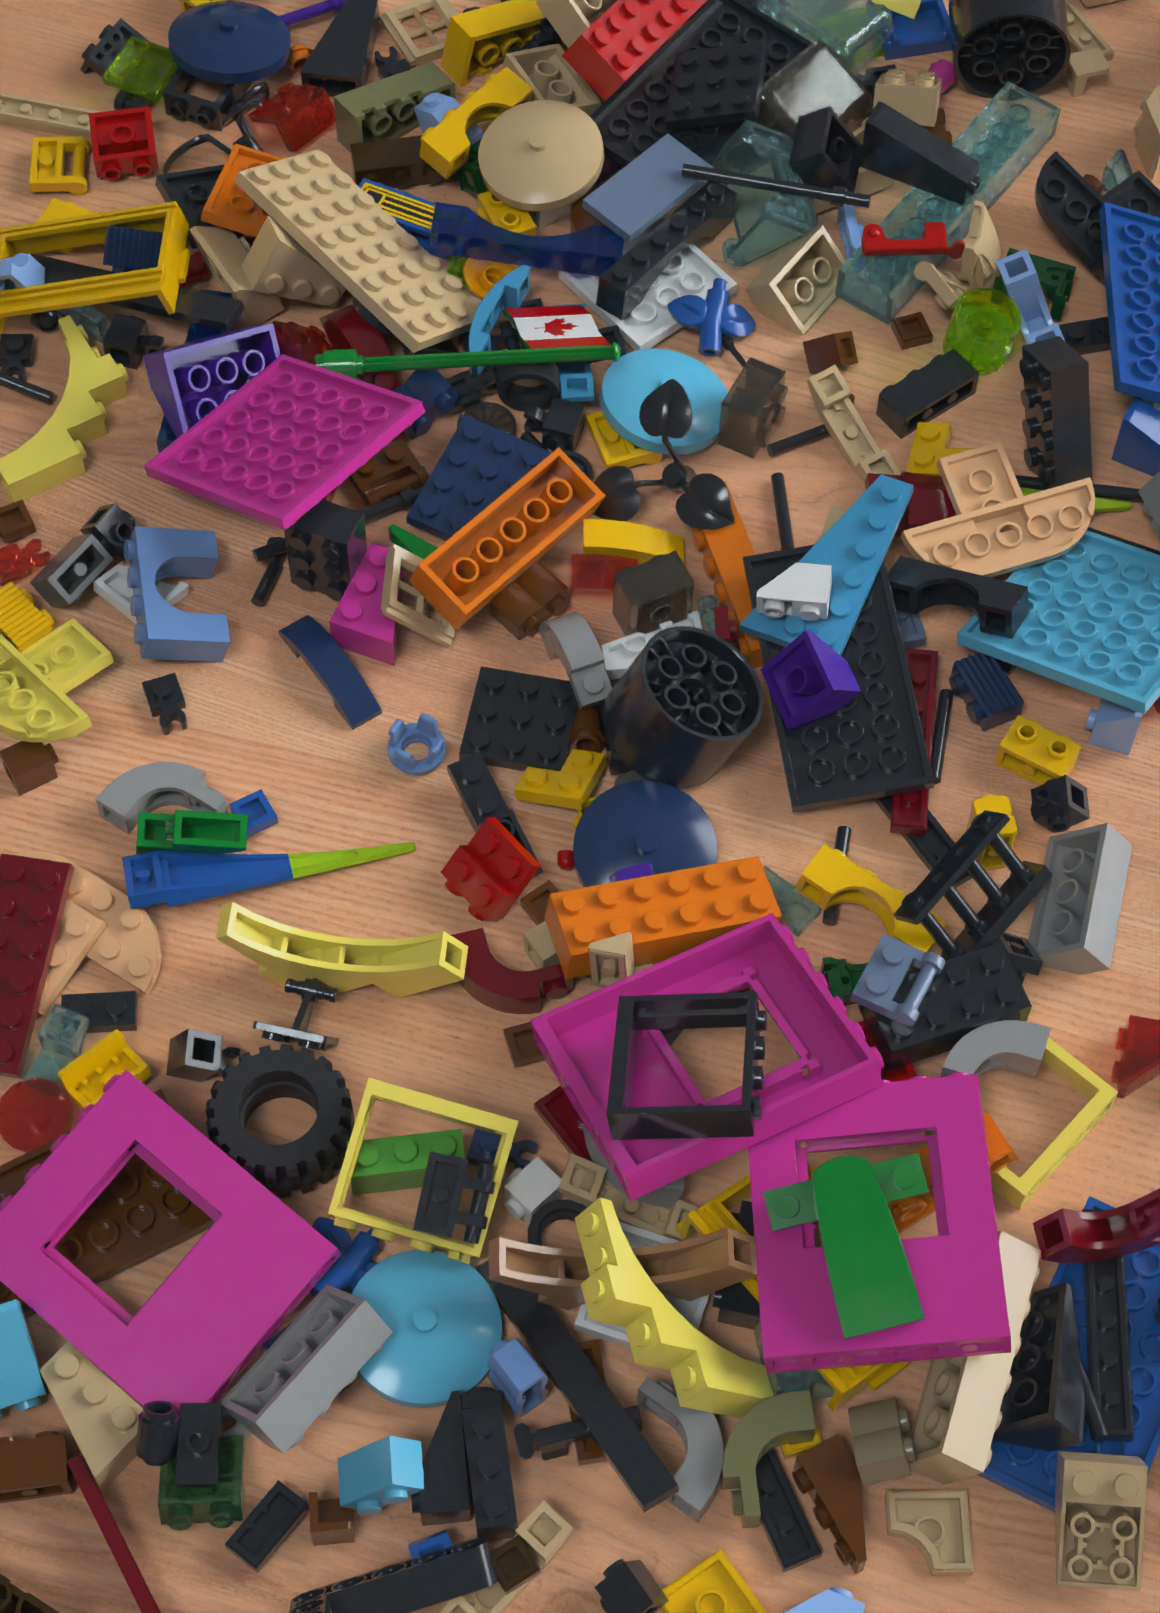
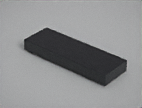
(783, 1516)

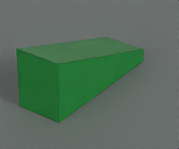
(410, 542)

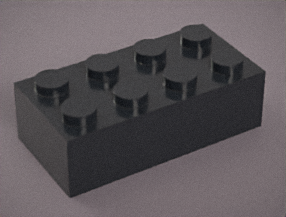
(1056, 412)
(964, 996)

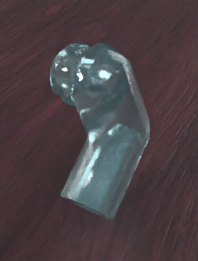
(705, 606)

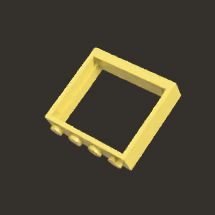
(1102, 1096)
(435, 1107)

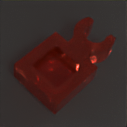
(18, 562)

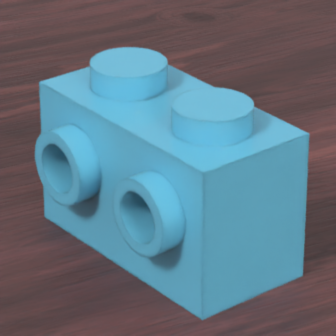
(380, 1474)

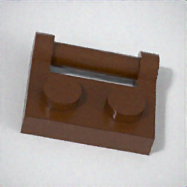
(385, 466)

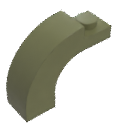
(771, 1423)

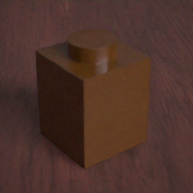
(29, 765)

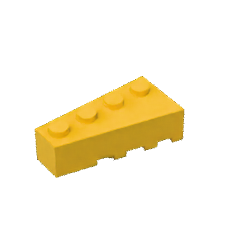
(485, 35)

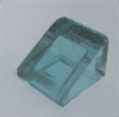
(1116, 171)

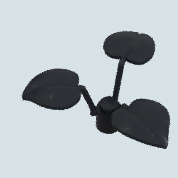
(236, 112)
(706, 496)

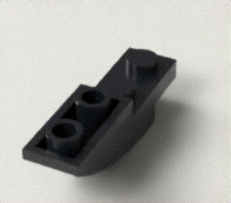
(483, 799)

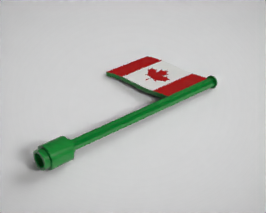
(547, 332)

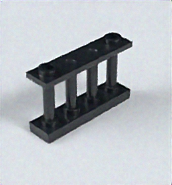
(1002, 904)

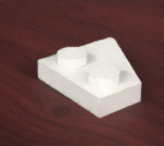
(114, 589)

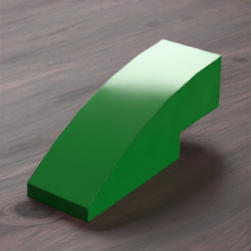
(192, 832)

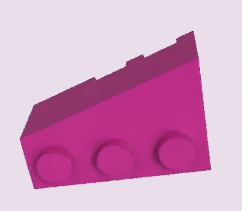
(359, 618)

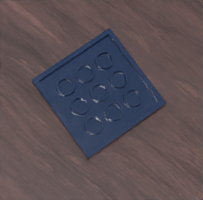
(470, 476)

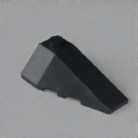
(1046, 1389)

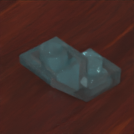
(61, 1043)

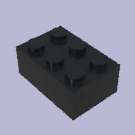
(326, 548)

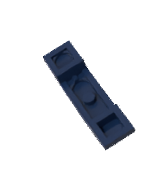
(333, 670)

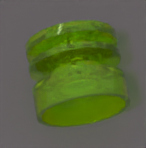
(983, 328)

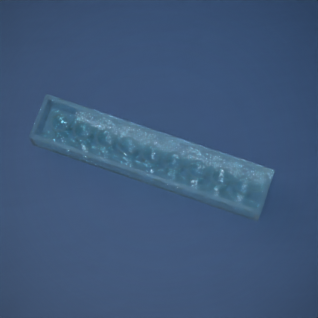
(1004, 142)

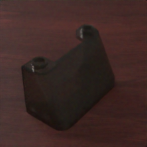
(810, 83)

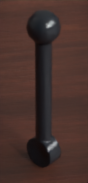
(728, 345)

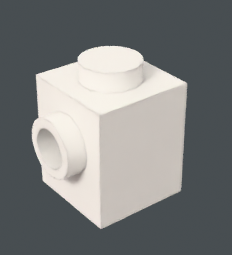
(530, 1189)

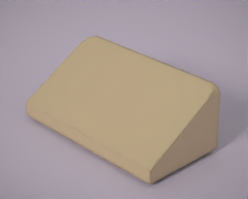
(611, 959)

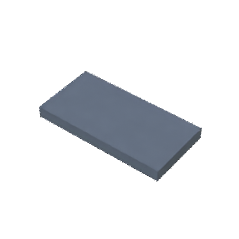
(645, 188)

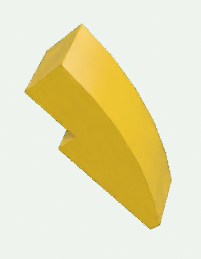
(628, 540)

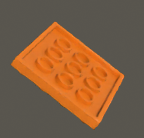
(228, 203)

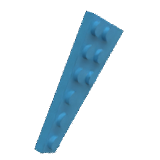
(855, 551)

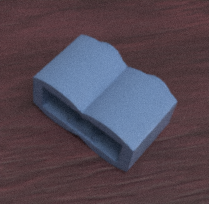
(517, 1376)

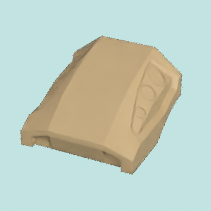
(981, 250)

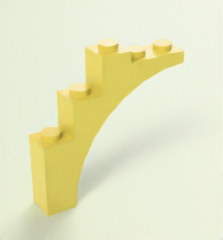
(58, 448)
(343, 963)
(659, 1336)

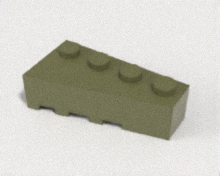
(387, 106)

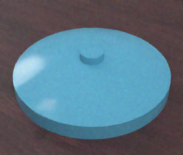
(644, 370)
(440, 1325)

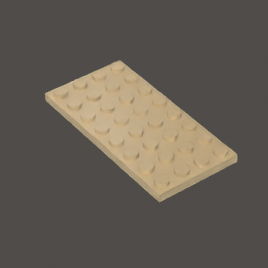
(362, 248)

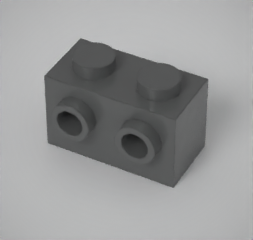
(72, 571)

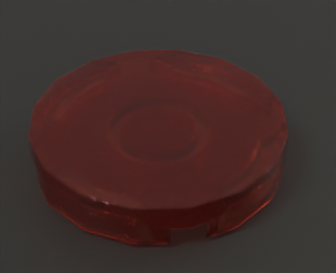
(34, 1114)

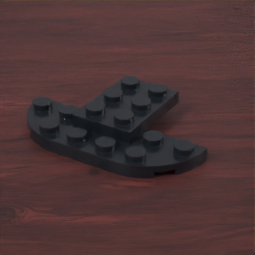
(1073, 206)

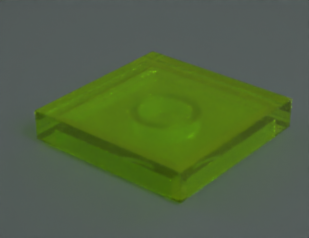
(141, 69)

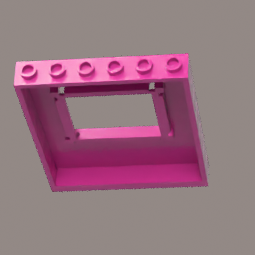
(758, 955)
(953, 1272)
(216, 1301)

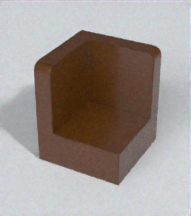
(830, 350)
(329, 1521)

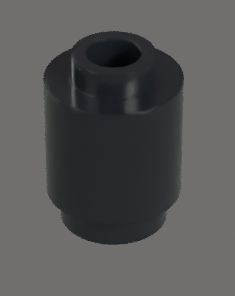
(157, 1433)

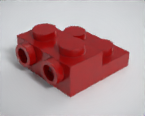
(123, 143)
(490, 871)

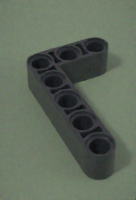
(406, 1584)

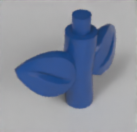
(712, 317)
(353, 1261)

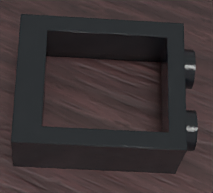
(206, 112)

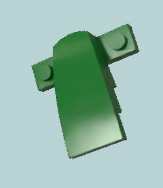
(858, 1236)

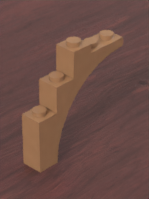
(677, 1269)

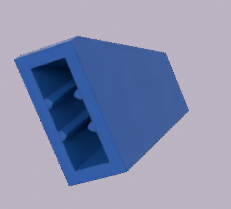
(1139, 438)

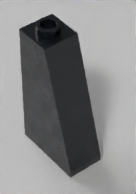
(345, 50)
(917, 156)

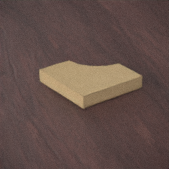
(934, 1524)

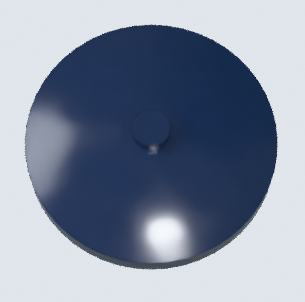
(229, 42)
(641, 825)

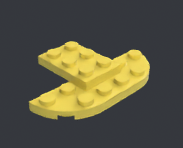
(39, 677)

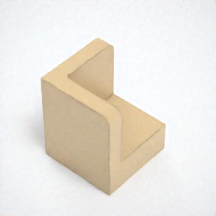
(1080, 67)

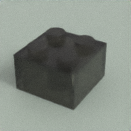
(752, 408)
(652, 594)

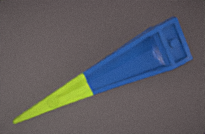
(193, 877)

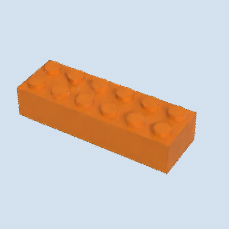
(506, 538)
(660, 910)

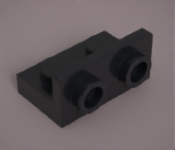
(111, 42)

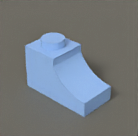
(21, 272)

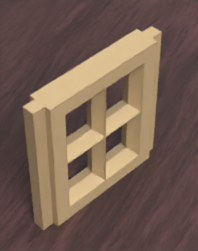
(403, 39)
(413, 619)

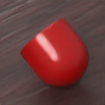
(565, 859)

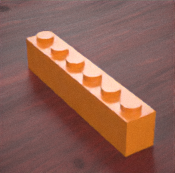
(723, 561)

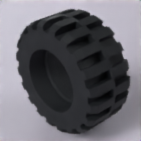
(274, 1076)

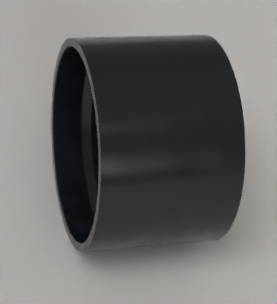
(1008, 42)
(683, 707)

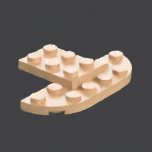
(994, 522)
(102, 929)

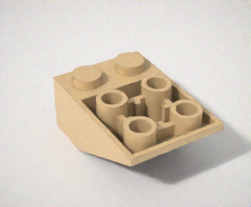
(912, 96)
(1099, 1520)

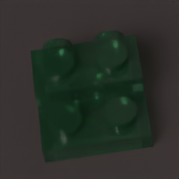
(215, 1506)

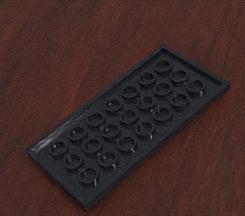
(637, 110)
(874, 740)

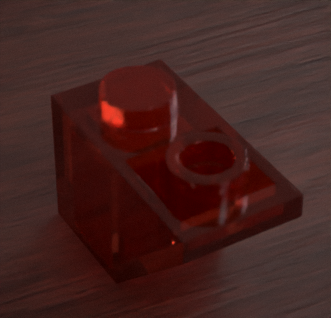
(595, 572)
(1138, 1056)

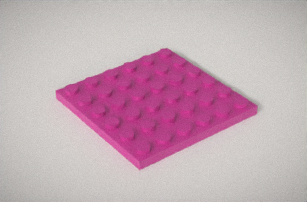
(284, 440)

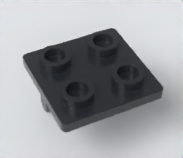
(310, 993)

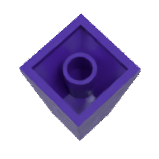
(809, 680)

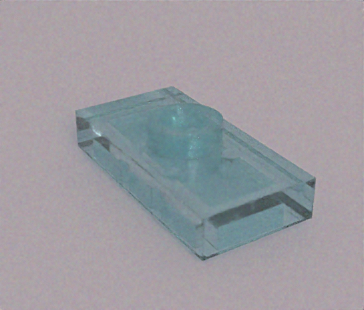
(90, 318)
(795, 909)

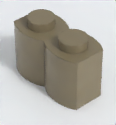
(880, 1441)

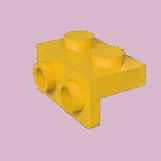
(91, 1071)

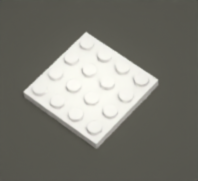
(650, 321)

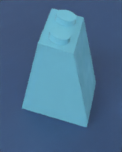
(19, 1364)

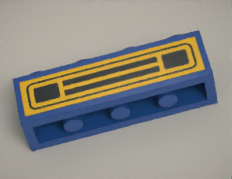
(410, 212)

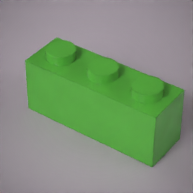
(401, 1160)

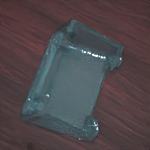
(849, 26)
(762, 217)

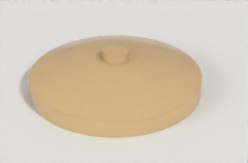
(541, 155)

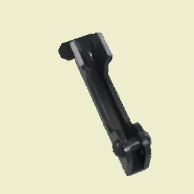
(554, 1438)

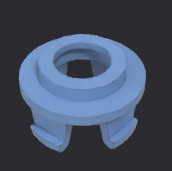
(423, 732)

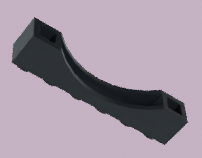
(630, 278)

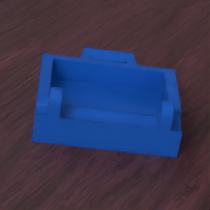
(919, 36)

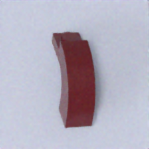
(350, 331)
(506, 988)
(1100, 1235)

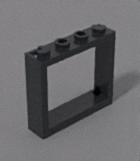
(685, 1012)

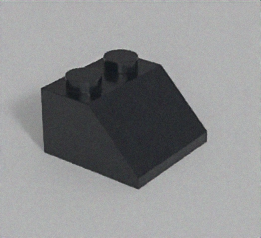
(825, 151)

